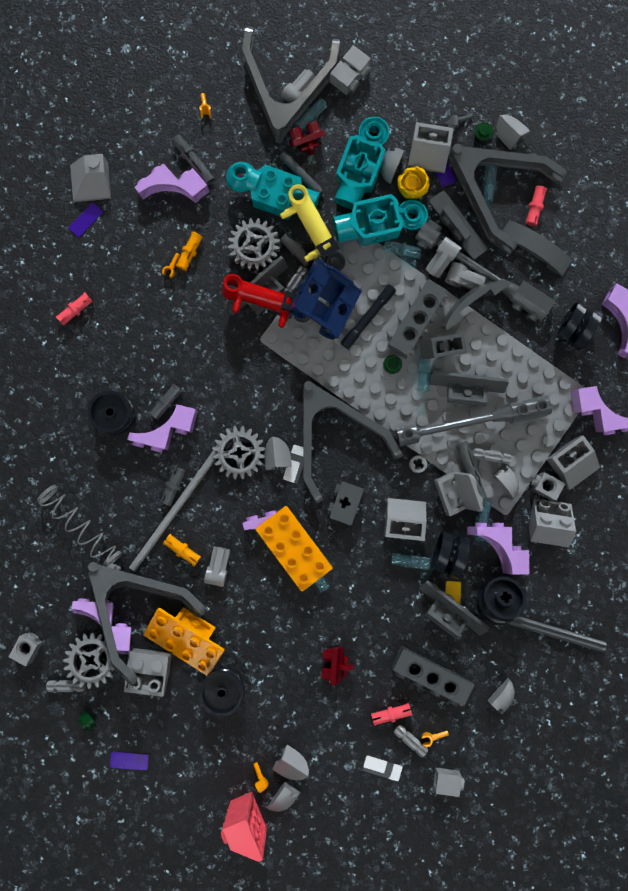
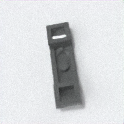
(539, 247)
(454, 316)

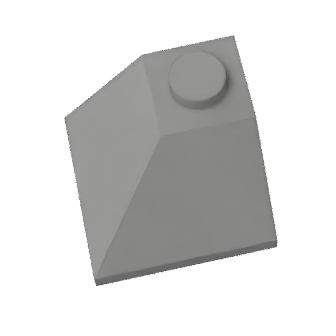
(90, 178)

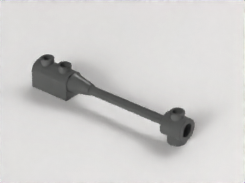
(521, 296)
(510, 413)

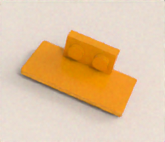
(294, 548)
(185, 638)

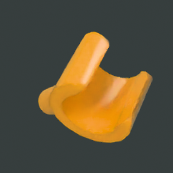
(204, 108)
(171, 266)
(432, 737)
(262, 784)

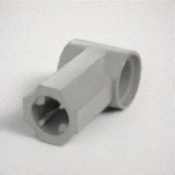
(294, 90)
(445, 253)
(460, 276)
(216, 571)

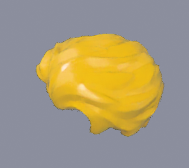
(413, 182)

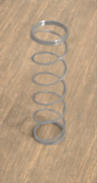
(40, 500)

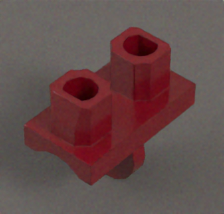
(313, 133)
(339, 665)

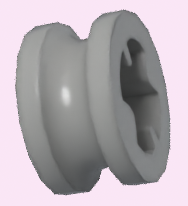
(423, 462)

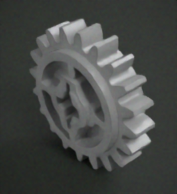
(259, 240)
(255, 450)
(77, 650)

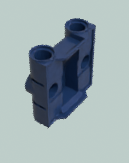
(332, 287)

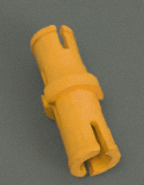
(189, 251)
(182, 550)

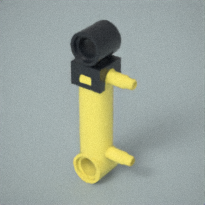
(315, 226)

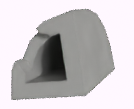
(510, 130)
(391, 164)
(277, 454)
(507, 481)
(503, 696)
(291, 765)
(284, 798)

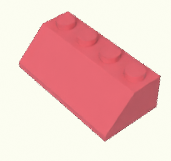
(245, 827)

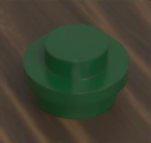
(483, 132)
(392, 364)
(86, 721)

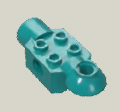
(361, 162)
(267, 186)
(378, 220)

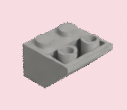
(430, 147)
(574, 461)
(405, 519)
(551, 523)
(151, 669)

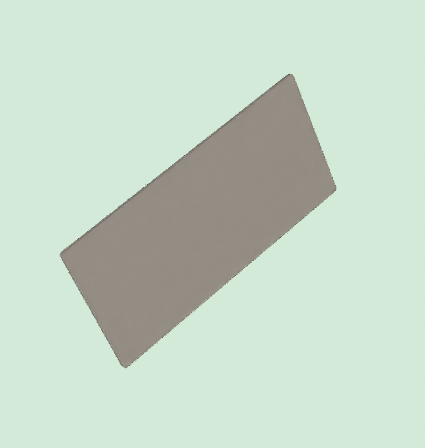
(393, 398)

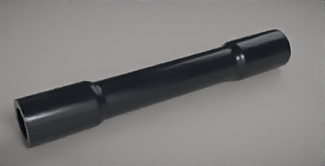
(381, 300)

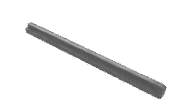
(558, 633)

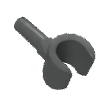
(454, 120)

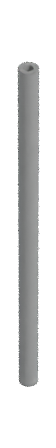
(174, 510)

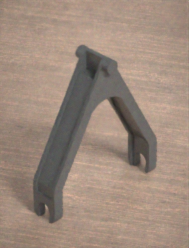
(285, 115)
(467, 159)
(318, 399)
(105, 580)

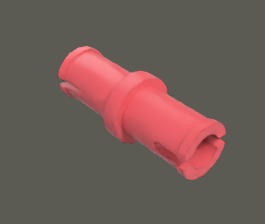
(536, 206)
(74, 309)
(391, 714)

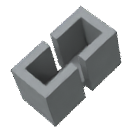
(346, 75)

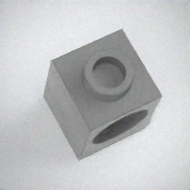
(555, 486)
(18, 652)
(448, 782)

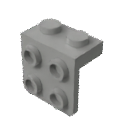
(459, 492)

